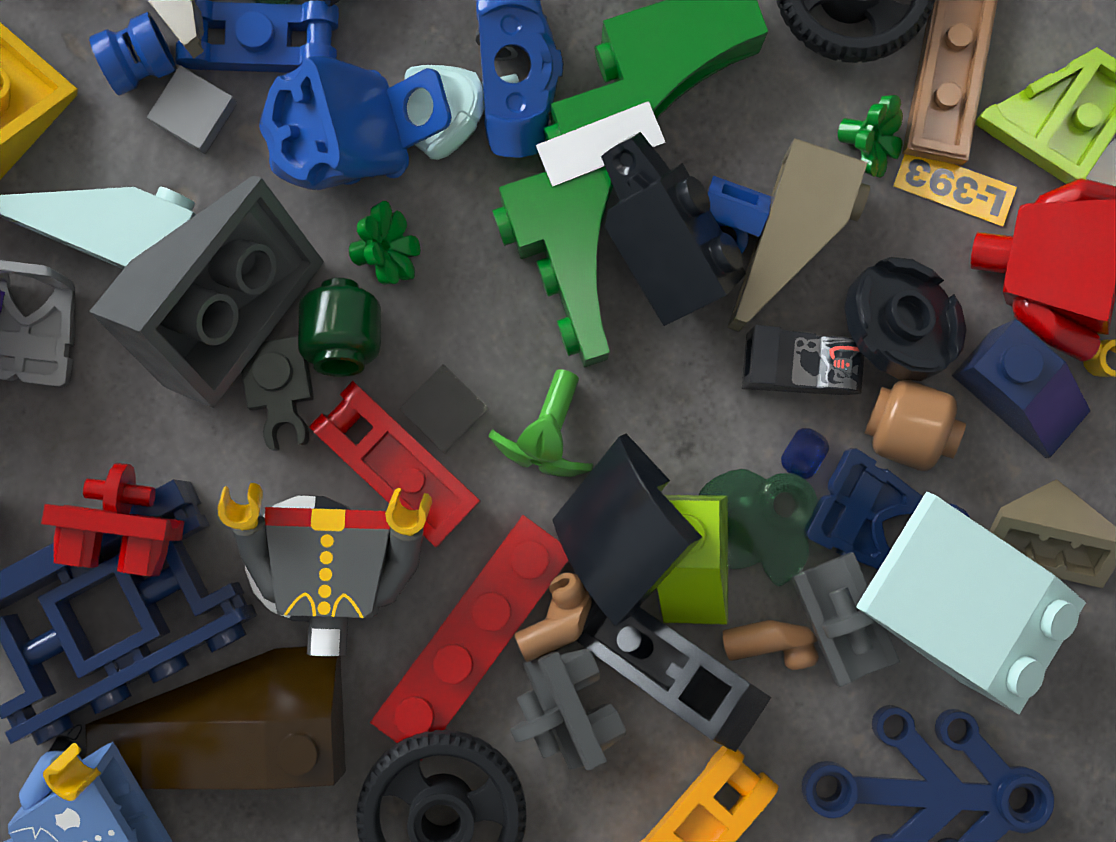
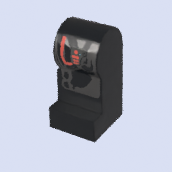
(801, 362)

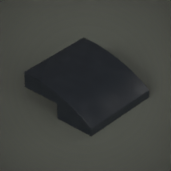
(623, 530)

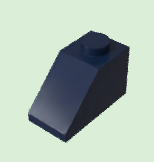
(1025, 386)

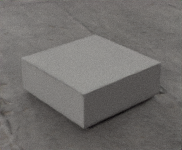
(192, 109)

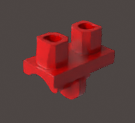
(81, 528)

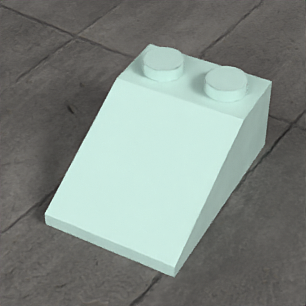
(972, 604)

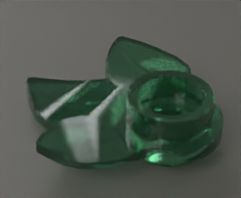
(757, 530)

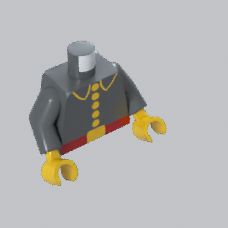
(327, 560)

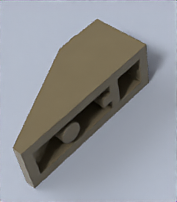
(808, 208)

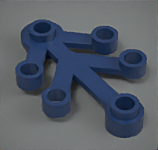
(941, 792)

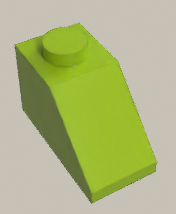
(699, 584)

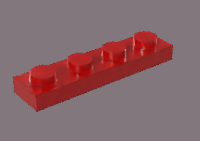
(473, 633)

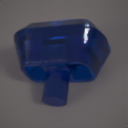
(805, 453)

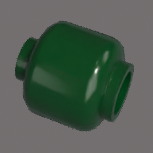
(339, 327)

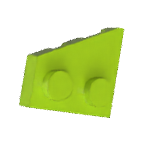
(1060, 118)

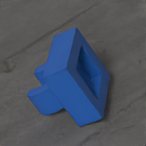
(738, 208)

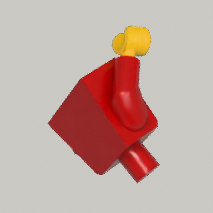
(1061, 269)

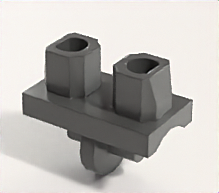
(846, 635)
(556, 713)

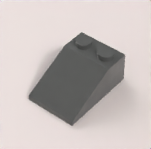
(210, 292)

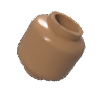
(915, 425)

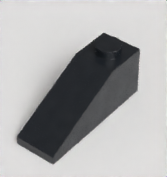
(676, 674)

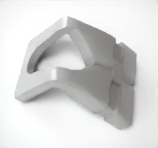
(37, 344)

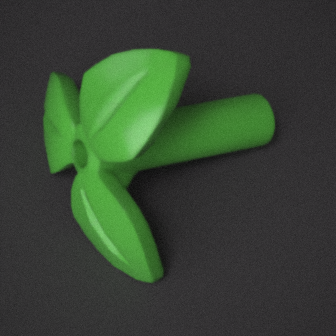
(542, 440)

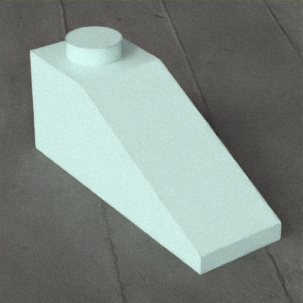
(101, 222)

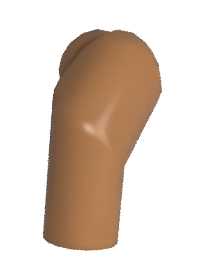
(563, 621)

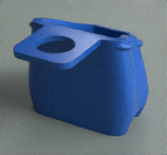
(344, 123)

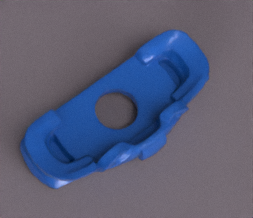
(517, 110)

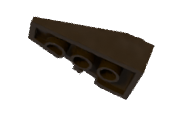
(237, 729)

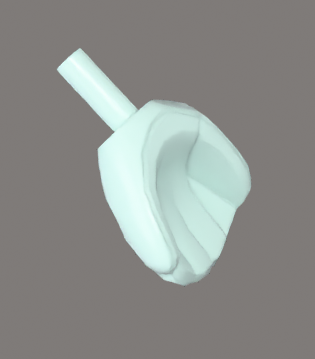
(465, 102)

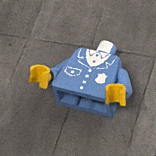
(84, 801)

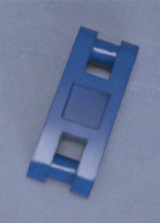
(261, 36)

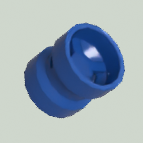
(121, 62)

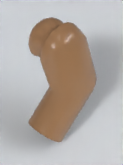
(771, 637)

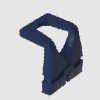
(857, 506)

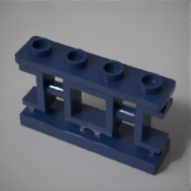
(130, 657)

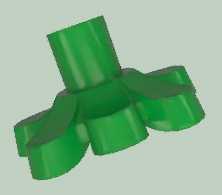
(875, 134)
(385, 245)

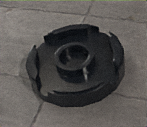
(905, 319)

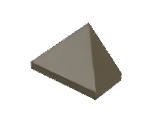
(1060, 534)

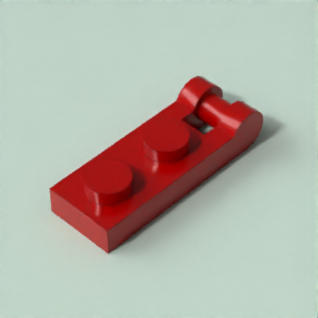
(393, 460)

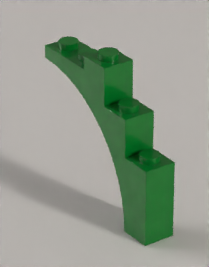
(652, 58)

